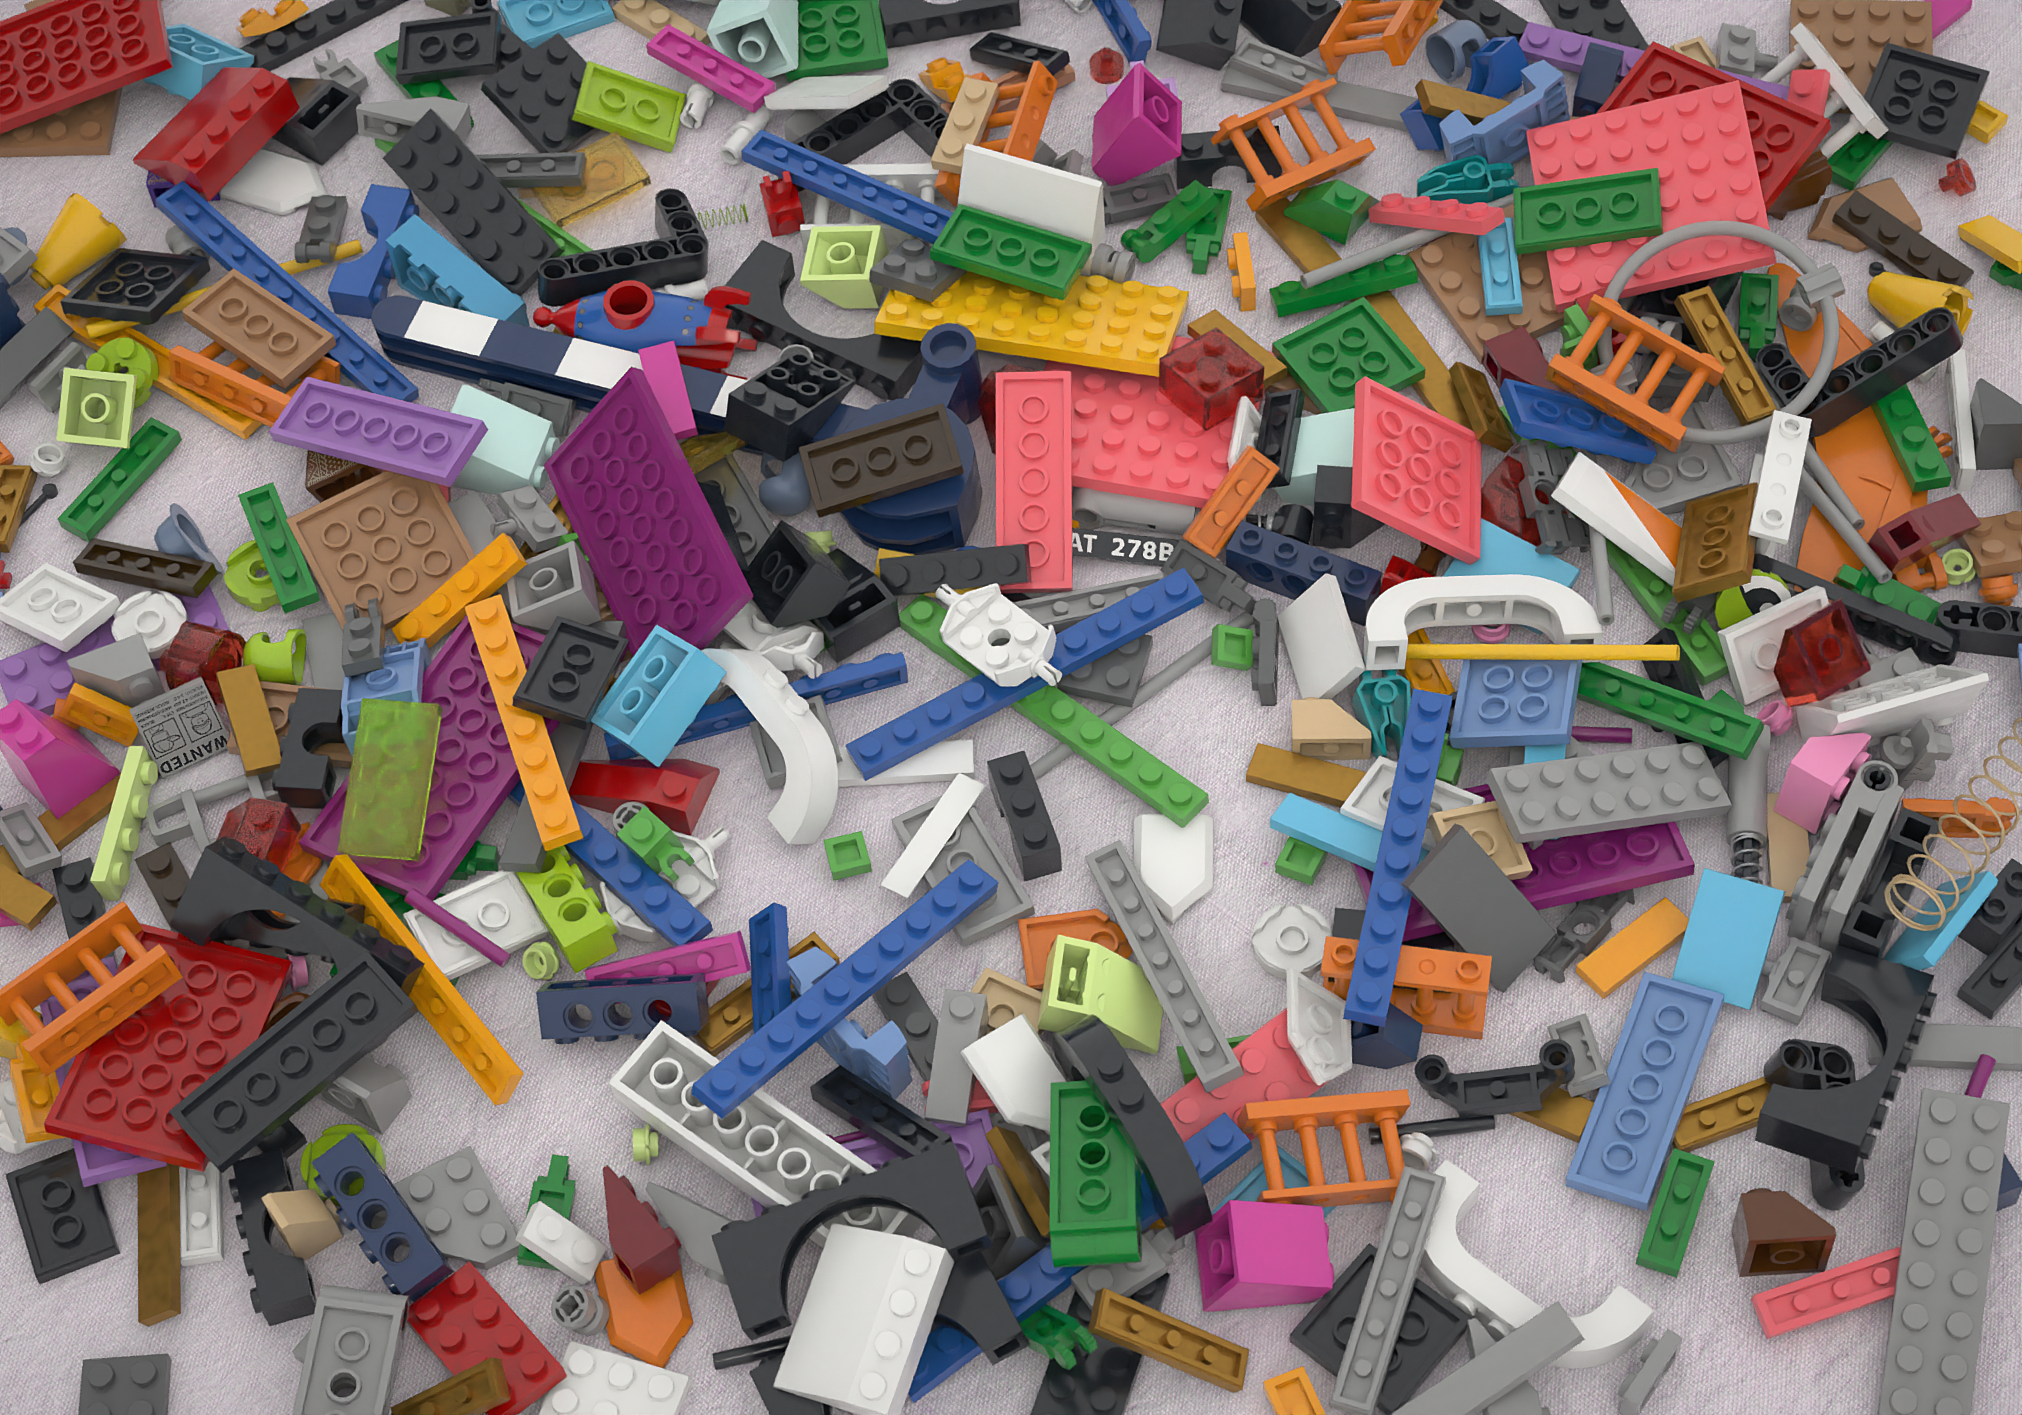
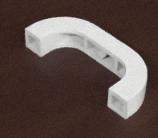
(1474, 601)
(804, 743)
(1500, 1306)

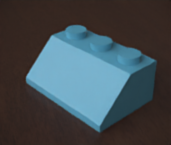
(196, 60)
(658, 695)

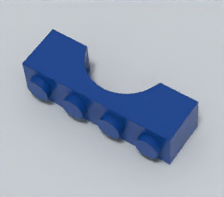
(1493, 73)
(364, 282)

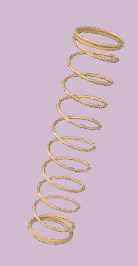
(1913, 880)

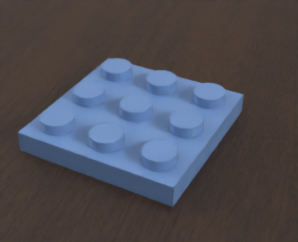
(1515, 703)

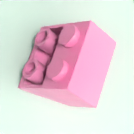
(1821, 778)

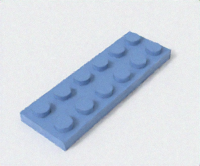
(1648, 1091)

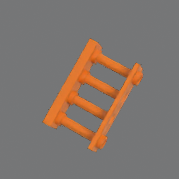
(1399, 33)
(1026, 123)
(1294, 176)
(236, 390)
(1634, 408)
(1426, 969)
(103, 1008)
(1343, 1113)

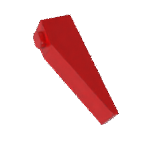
(671, 792)

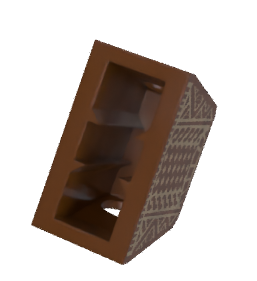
(332, 475)

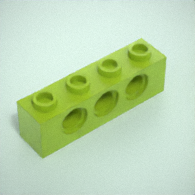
(570, 910)

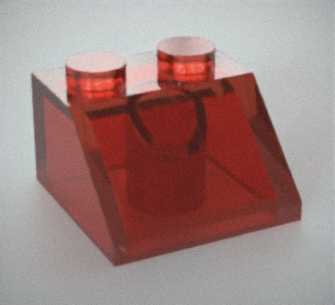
(1819, 656)
(264, 828)

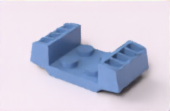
(1503, 134)
(397, 681)
(877, 1059)

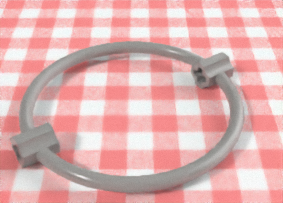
(1816, 288)

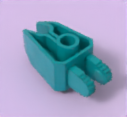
(1468, 181)
(1382, 708)

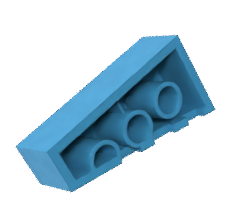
(445, 276)

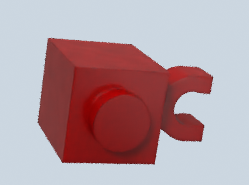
(782, 205)

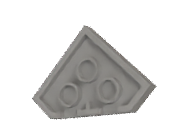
(1688, 473)
(459, 1211)

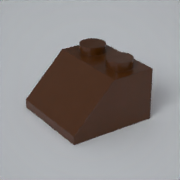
(1779, 1235)

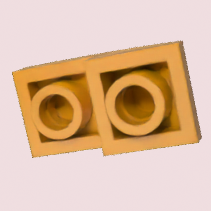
(260, 21)
(944, 78)

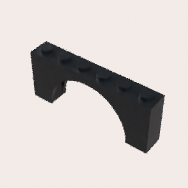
(876, 362)
(237, 881)
(1839, 1122)
(762, 1251)
(969, 1305)

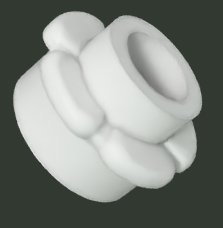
(48, 460)
(1417, 1150)

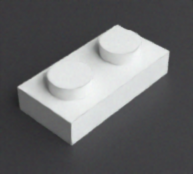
(561, 1243)

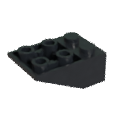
(324, 119)
(785, 404)
(862, 616)

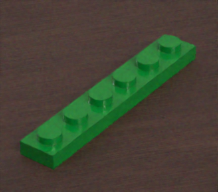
(1669, 709)

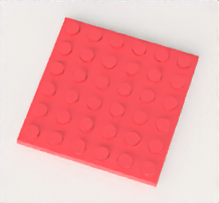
(1705, 175)
(1139, 441)

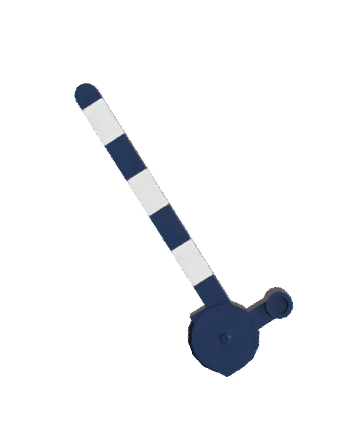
(911, 522)

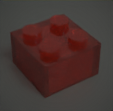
(1210, 378)

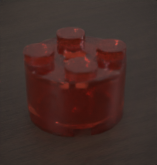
(201, 652)

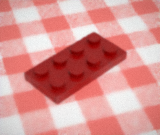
(469, 1323)

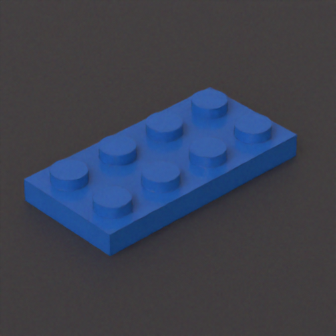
(1571, 422)

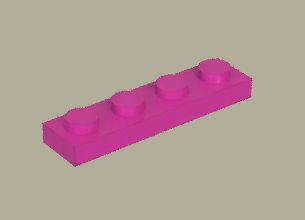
(710, 68)
(713, 956)

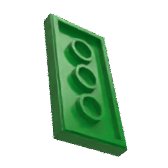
(1587, 211)
(1011, 251)

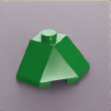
(1331, 209)

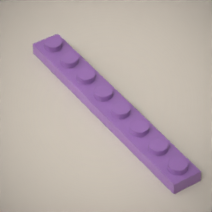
(1569, 50)

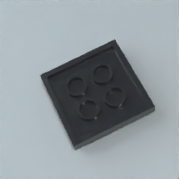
(541, 95)
(1925, 99)
(135, 286)
(1425, 1337)

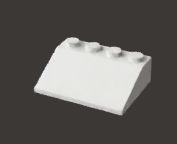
(1034, 195)
(1894, 704)
(865, 1320)

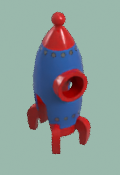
(637, 318)

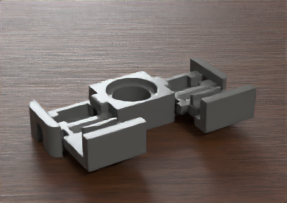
(1555, 528)
(1597, 911)

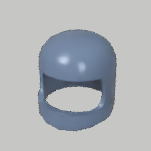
(1452, 47)
(787, 492)

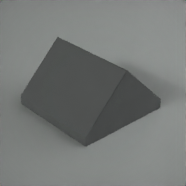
(1995, 427)
(1007, 1221)

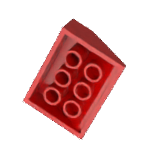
(220, 129)

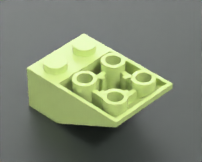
(1093, 980)

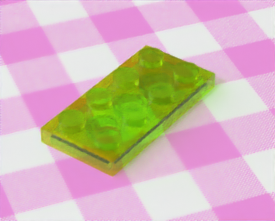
(390, 779)

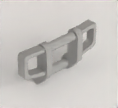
(192, 800)

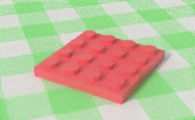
(1416, 471)

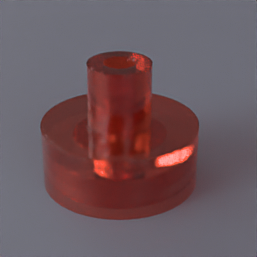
(1106, 66)
(1958, 178)

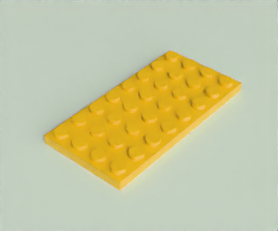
(1094, 326)

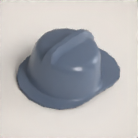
(182, 537)

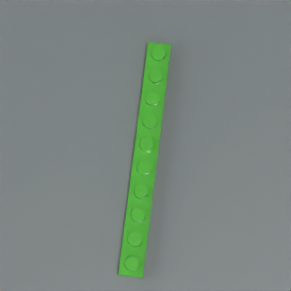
(1703, 645)
(1076, 727)

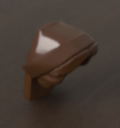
(1804, 187)

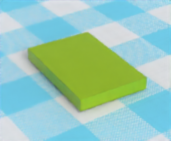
(630, 106)

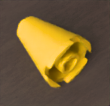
(74, 243)
(1908, 297)

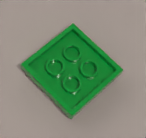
(838, 38)
(1343, 349)

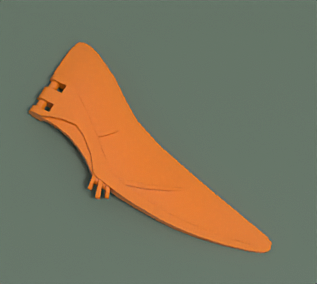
(1858, 460)

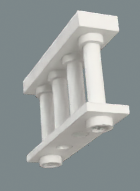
(1843, 96)
(910, 178)
(1777, 480)

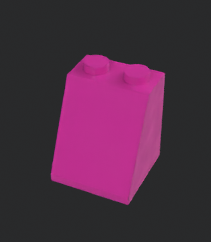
(1136, 128)
(51, 758)
(1263, 1256)

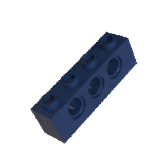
(1293, 567)
(682, 992)
(425, 1263)

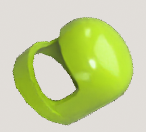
(275, 660)

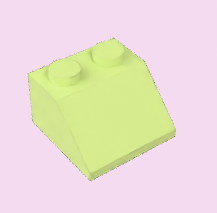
(840, 264)
(96, 408)

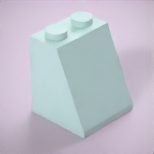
(757, 34)
(1321, 441)
(512, 448)

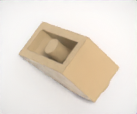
(1327, 731)
(303, 1221)

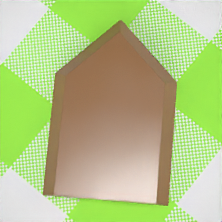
(1883, 193)

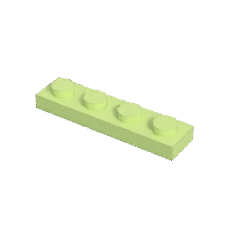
(124, 822)

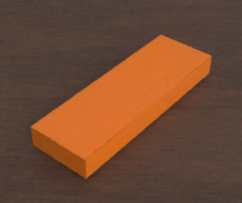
(1231, 502)

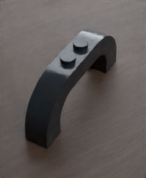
(1093, 1054)

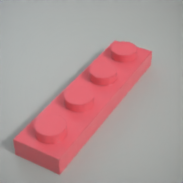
(1436, 215)
(1827, 1294)

